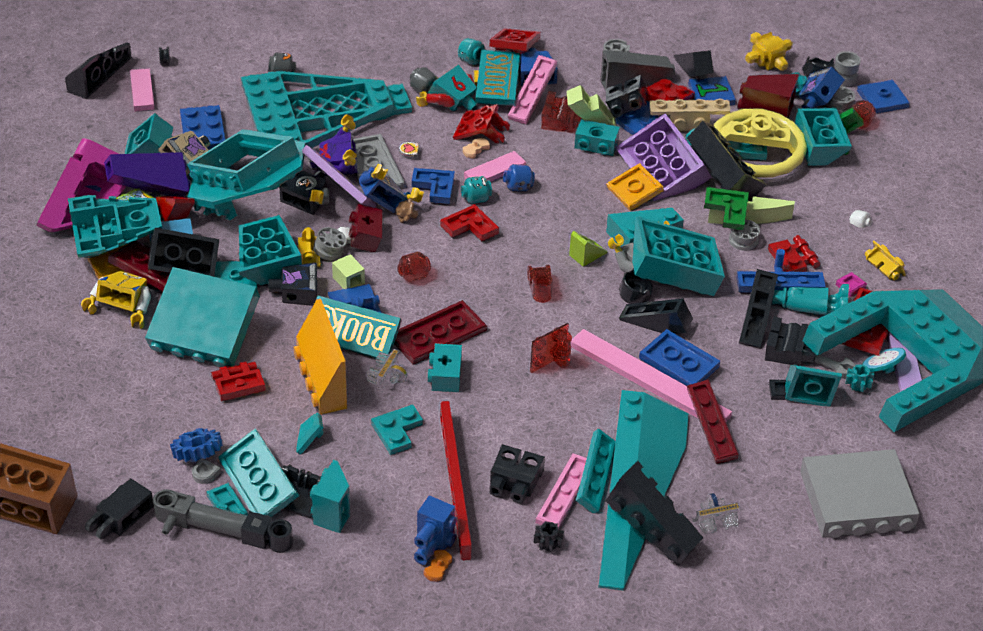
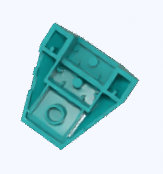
(110, 222)

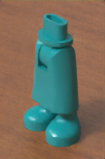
(812, 299)

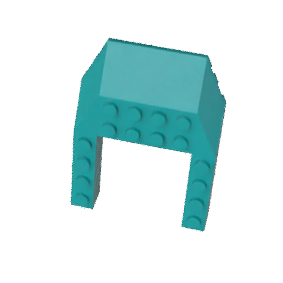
(930, 327)

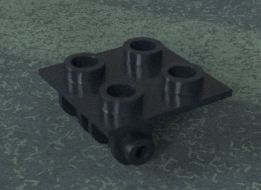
(303, 484)

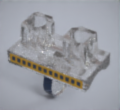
(716, 510)

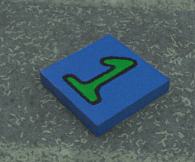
(712, 89)

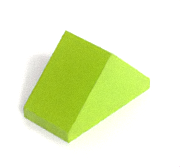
(584, 249)

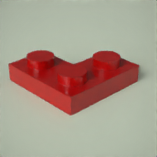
(470, 219)

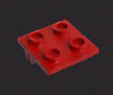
(480, 122)

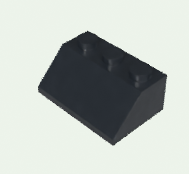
(182, 251)

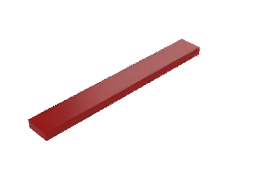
(455, 481)

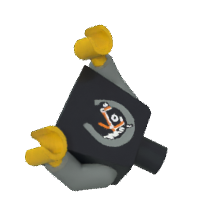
(305, 191)

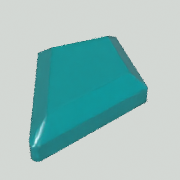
(309, 431)

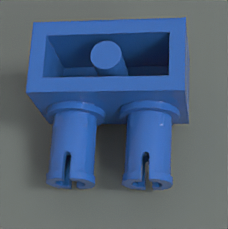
(434, 528)

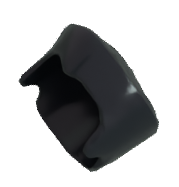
(816, 64)
(635, 289)

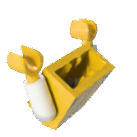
(122, 291)

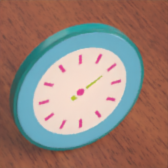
(885, 360)

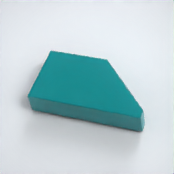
(225, 498)

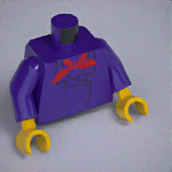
(341, 149)

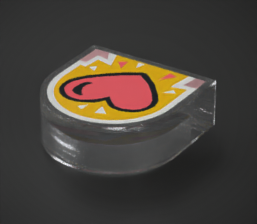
(409, 150)

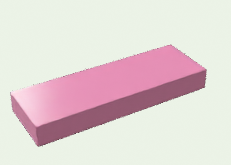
(142, 90)
(495, 168)

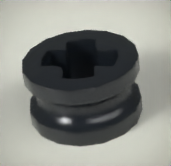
(164, 55)

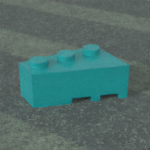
(624, 222)

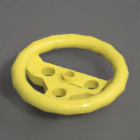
(764, 128)

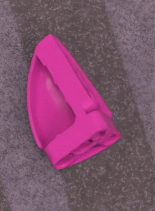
(82, 169)

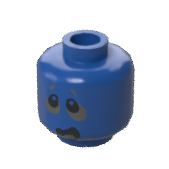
(519, 177)

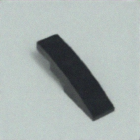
(758, 308)

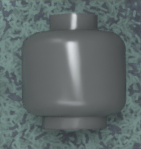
(422, 79)

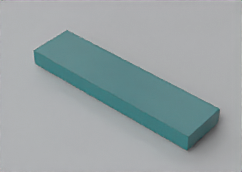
(595, 471)

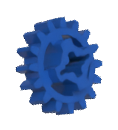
(196, 445)

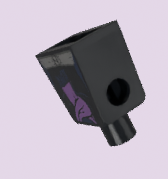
(297, 284)

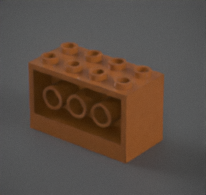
(35, 489)

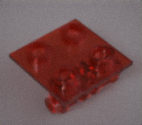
(550, 348)

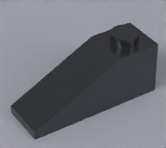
(696, 63)
(659, 315)

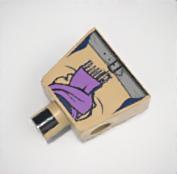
(188, 144)

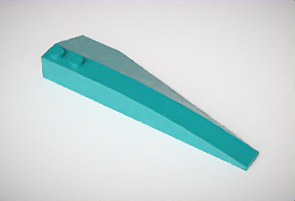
(656, 438)

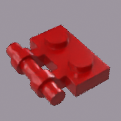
(792, 259)
(238, 380)

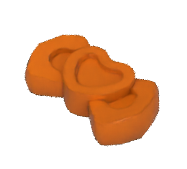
(438, 565)

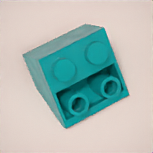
(331, 499)

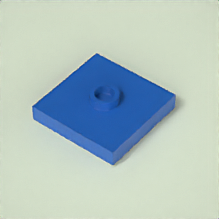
(884, 96)

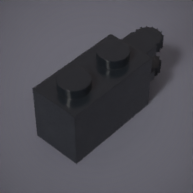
(121, 509)

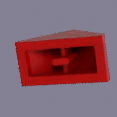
(175, 207)

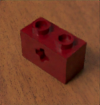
(365, 228)

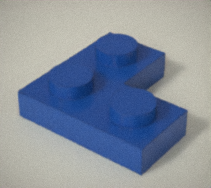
(437, 180)

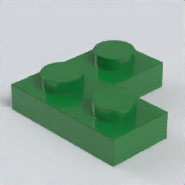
(730, 201)

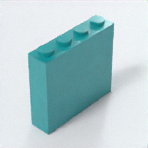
(202, 317)

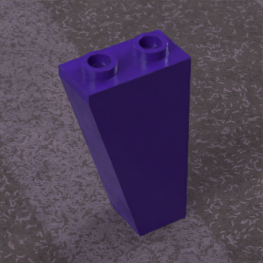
(149, 172)

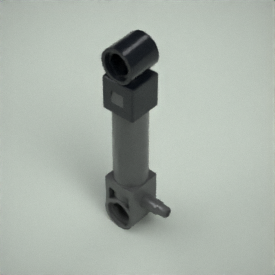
(253, 529)

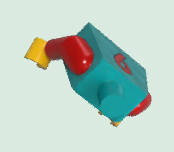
(451, 91)

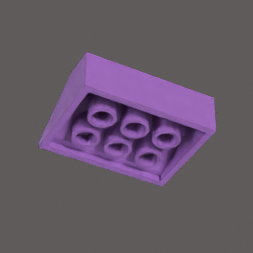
(665, 156)

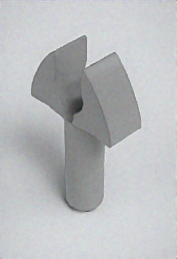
(839, 367)

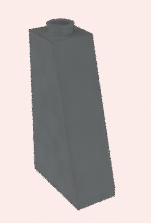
(623, 66)

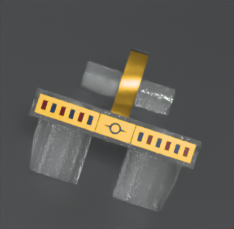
(390, 371)

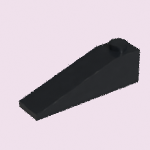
(97, 70)

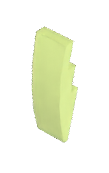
(760, 211)

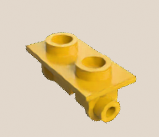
(305, 247)
(892, 265)

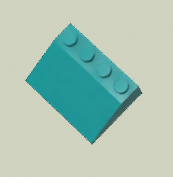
(676, 257)

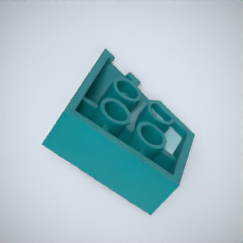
(266, 249)

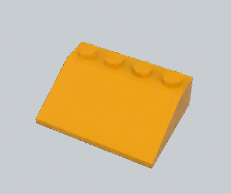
(321, 361)

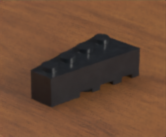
(724, 161)
(653, 514)

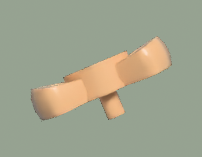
(475, 147)

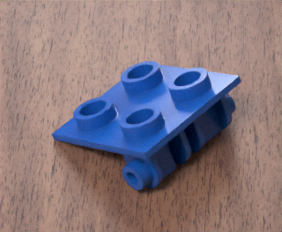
(359, 296)

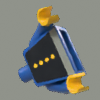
(384, 190)

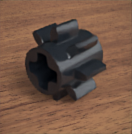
(548, 536)

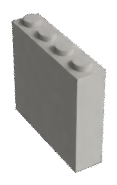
(859, 493)

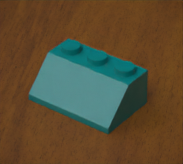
(823, 135)

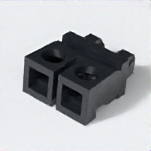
(627, 97)
(786, 343)
(515, 473)

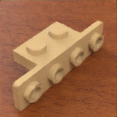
(689, 113)

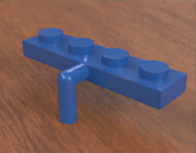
(785, 279)

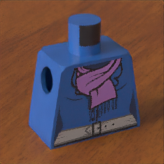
(820, 87)

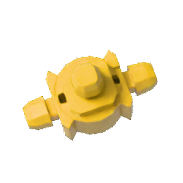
(769, 51)

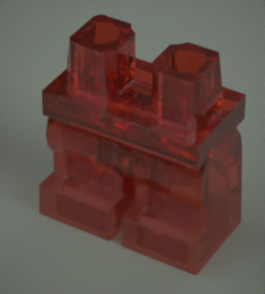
(558, 115)

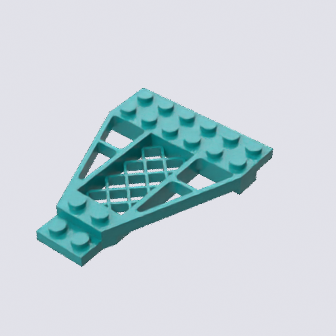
(275, 108)

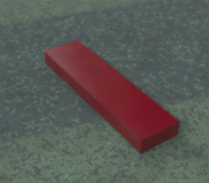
(712, 422)

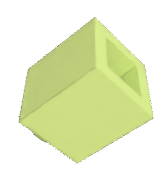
(348, 272)

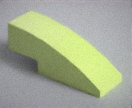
(589, 107)

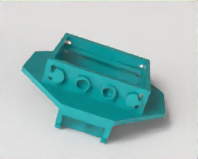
(216, 186)

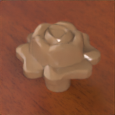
(405, 210)

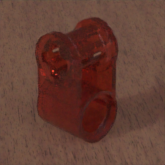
(540, 283)

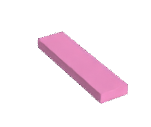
(532, 89)
(563, 493)

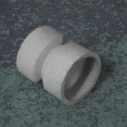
(847, 65)

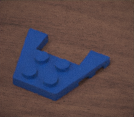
(636, 120)

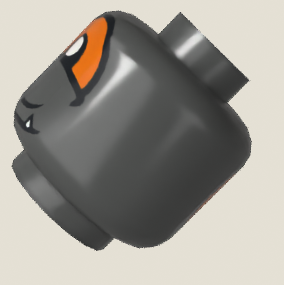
(281, 62)

